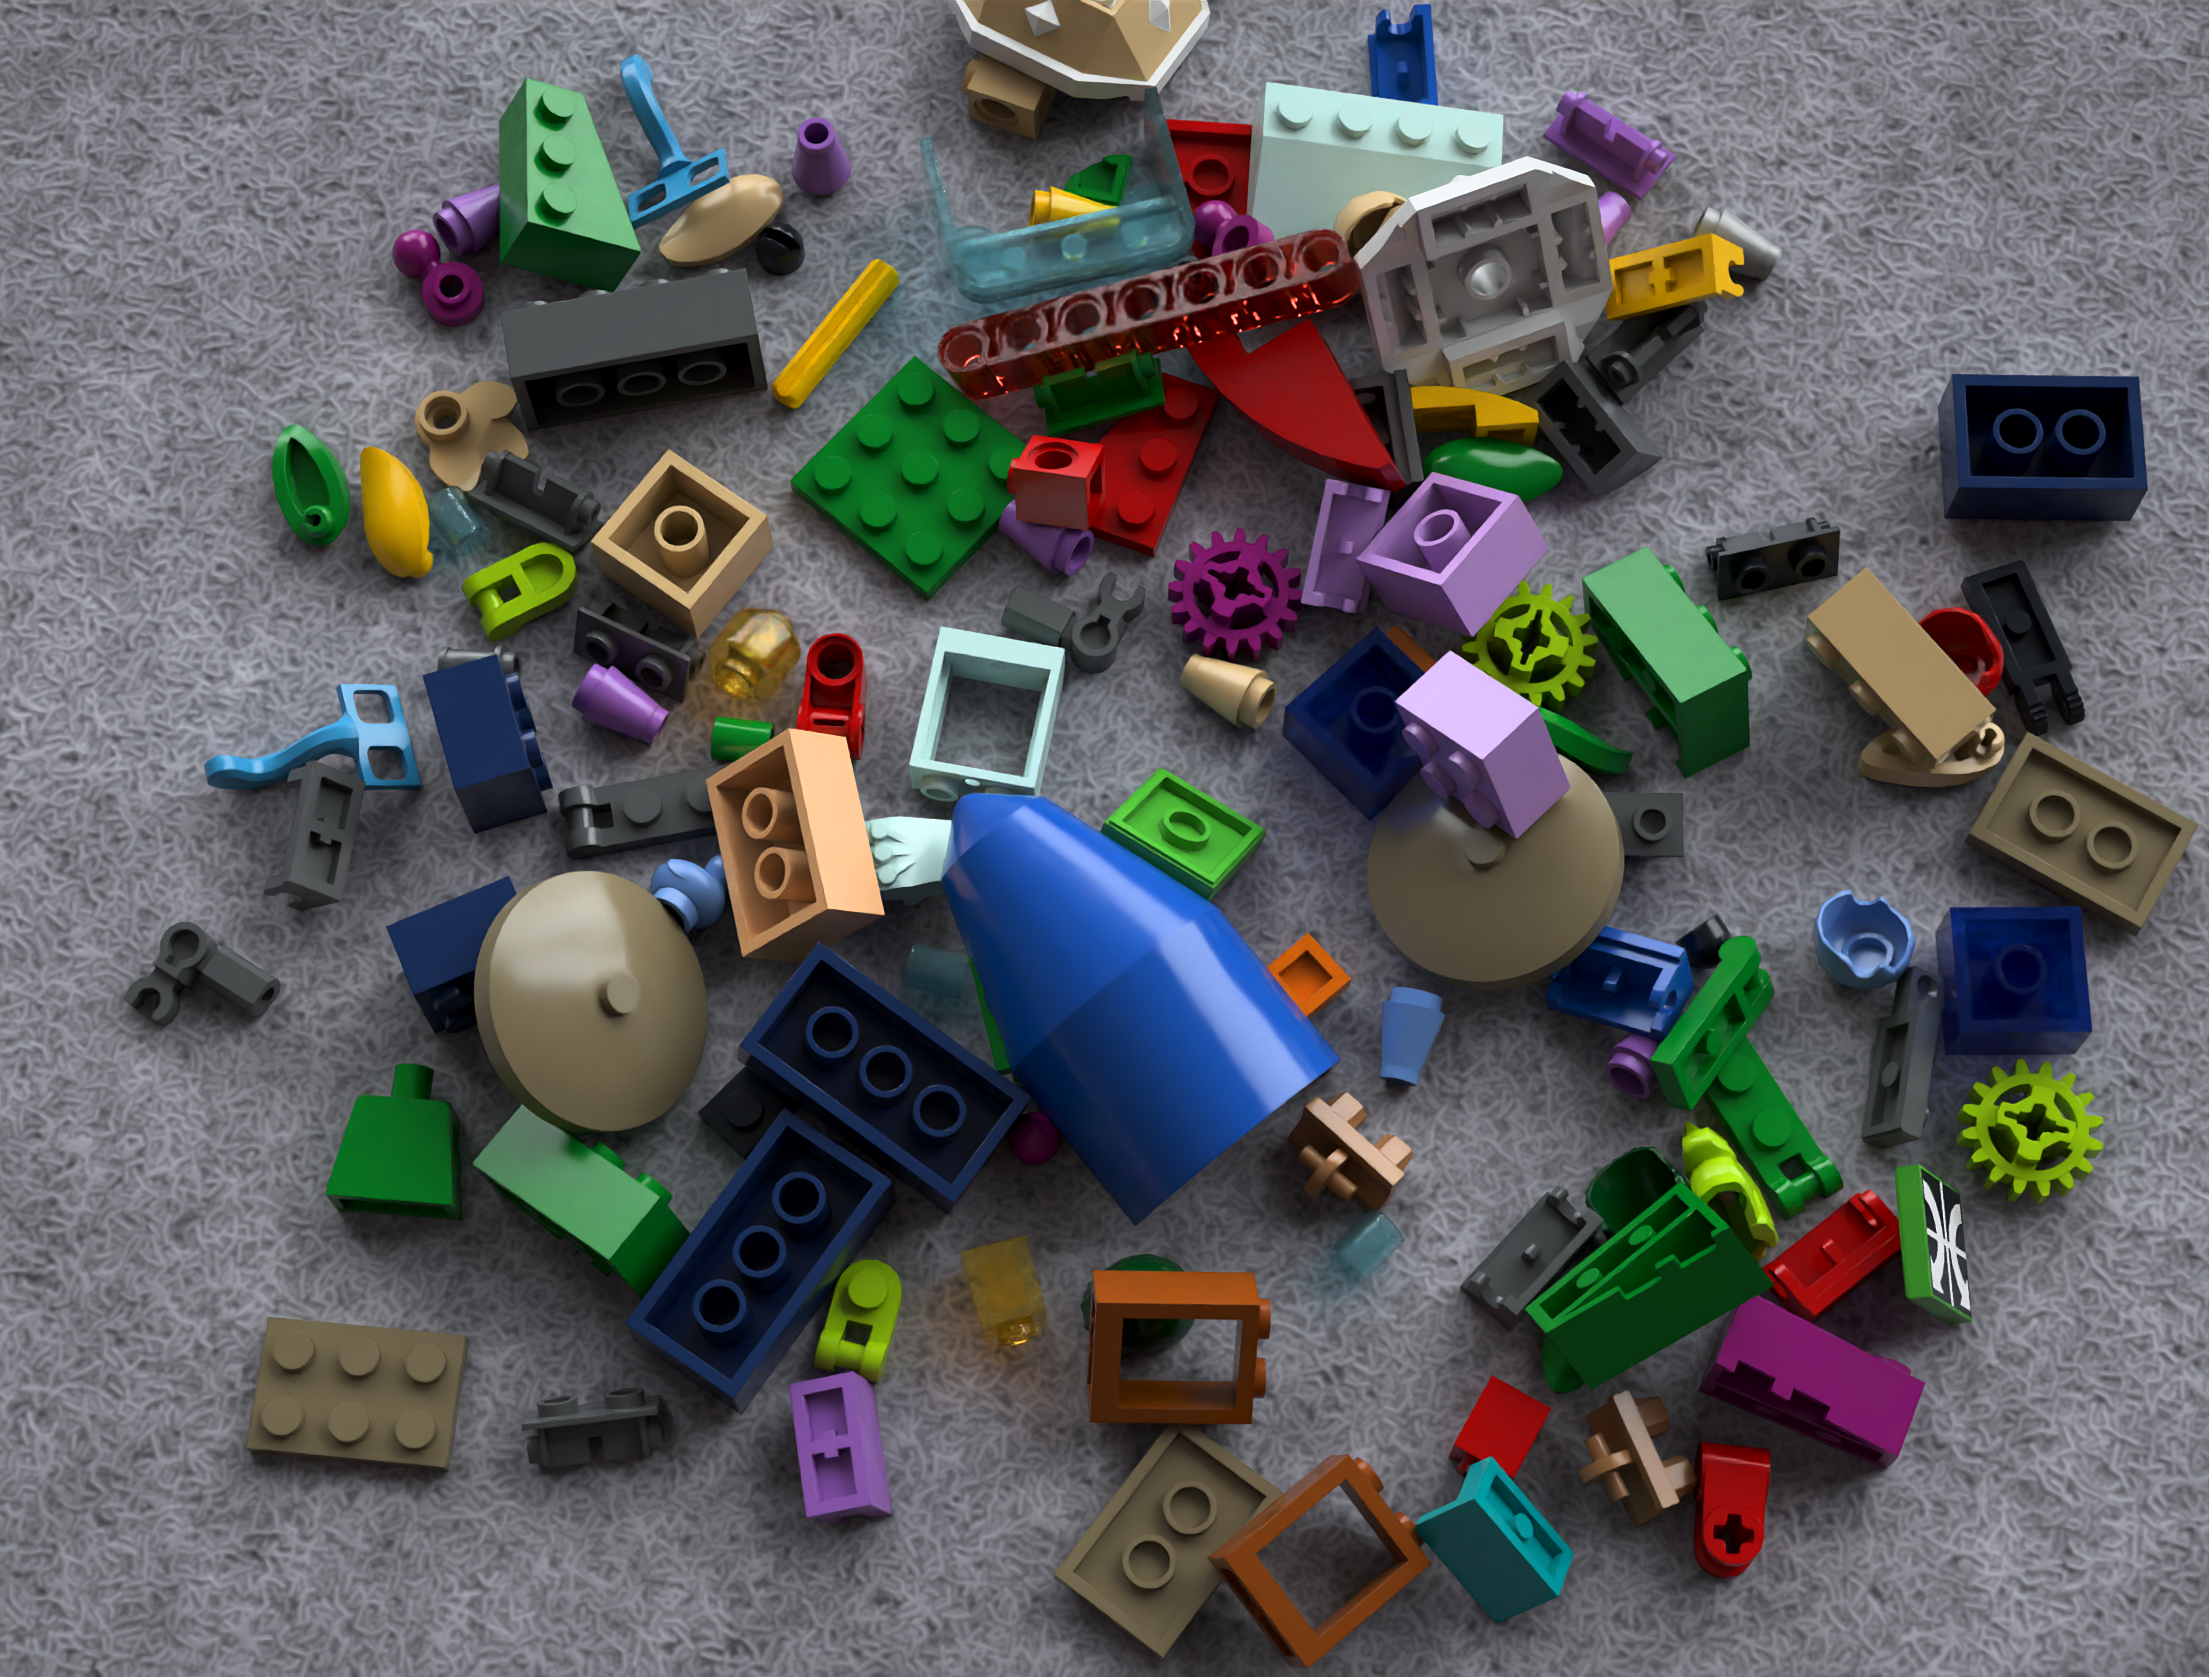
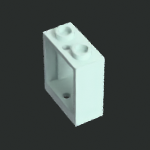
(992, 661)

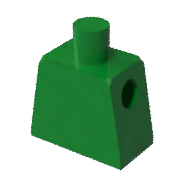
(400, 1153)

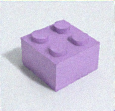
(1453, 553)
(1482, 745)

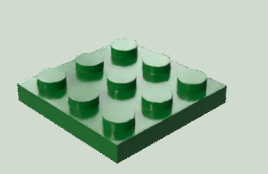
(915, 477)

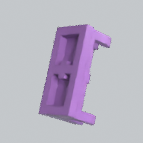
(839, 1448)

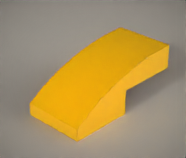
(1473, 410)

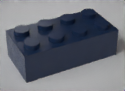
(883, 1077)
(762, 1261)

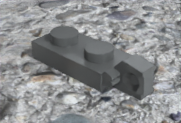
(1904, 1061)

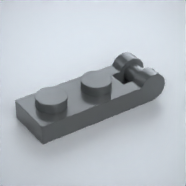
(642, 812)

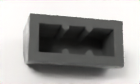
(1590, 427)

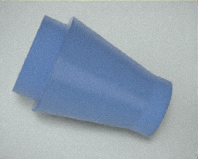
(1408, 1033)

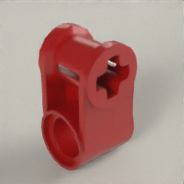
(835, 704)
(1732, 1497)

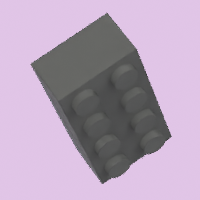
(633, 349)

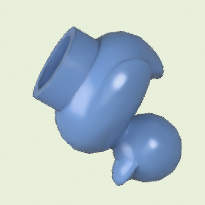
(691, 893)

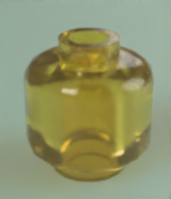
(754, 654)

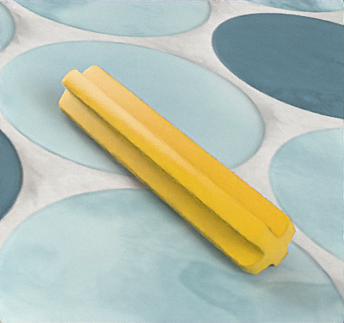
(835, 334)

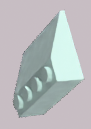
(1328, 146)

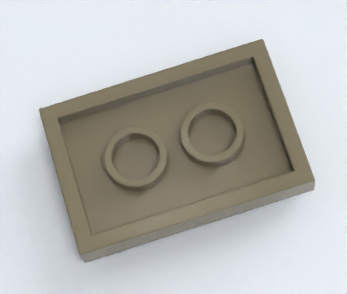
(2081, 833)
(358, 1394)
(1150, 1544)

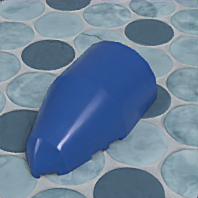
(1120, 997)

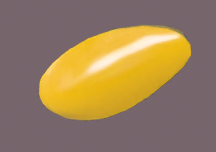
(394, 514)

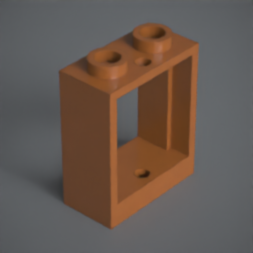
(1174, 1296)
(1266, 1600)

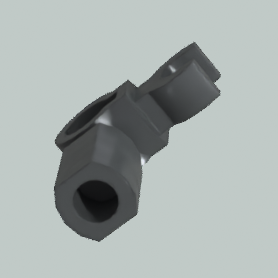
(1090, 639)
(192, 953)

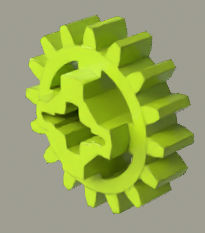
(1557, 657)
(2039, 1106)

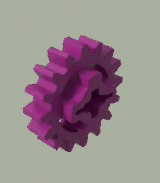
(1220, 574)

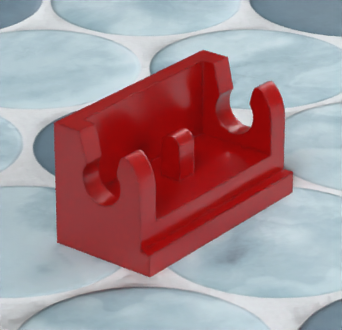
(1835, 1257)

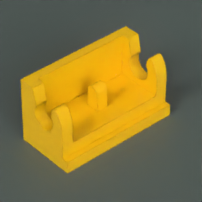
(1673, 276)

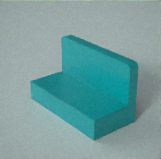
(1497, 1544)

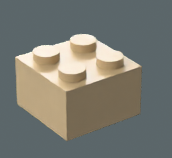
(682, 543)

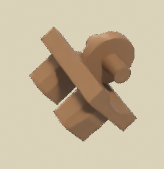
(1343, 1157)
(1628, 1459)

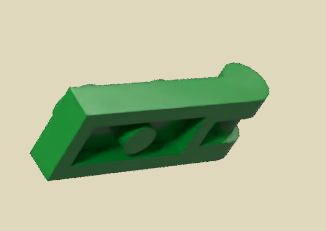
(1713, 1024)
(1769, 1133)

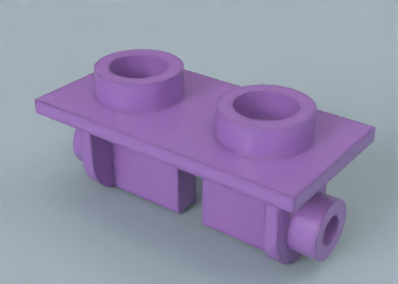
(1608, 145)

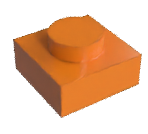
(1309, 976)

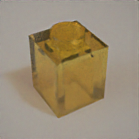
(1005, 1291)

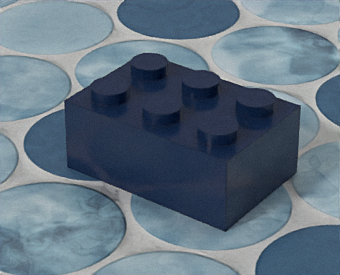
(2042, 447)

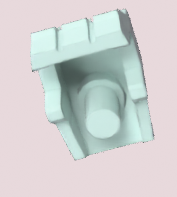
(908, 856)

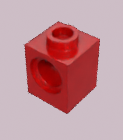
(1058, 482)
(1501, 1427)

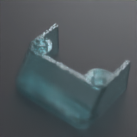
(1144, 232)

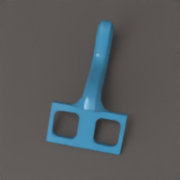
(675, 169)
(345, 737)

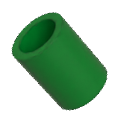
(737, 737)

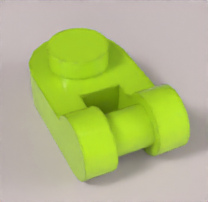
(543, 577)
(866, 1298)

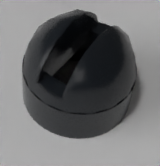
(776, 256)
(1704, 942)

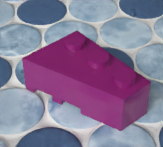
(1812, 1382)

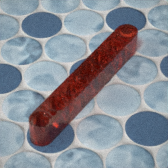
(1174, 325)

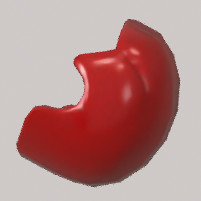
(1968, 644)

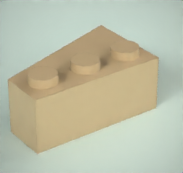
(1896, 670)

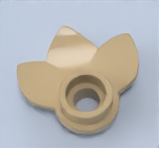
(480, 427)

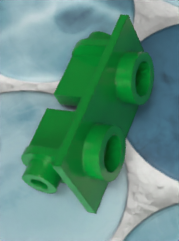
(1119, 390)

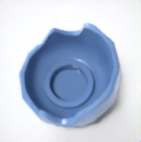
(1862, 941)

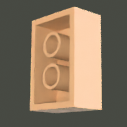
(794, 846)

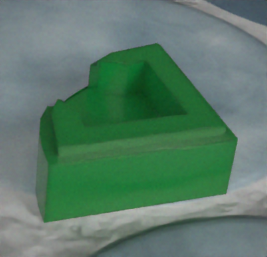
(1103, 181)

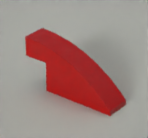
(1300, 403)

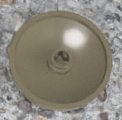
(1488, 905)
(591, 1003)

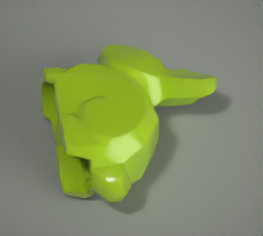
(1727, 1187)

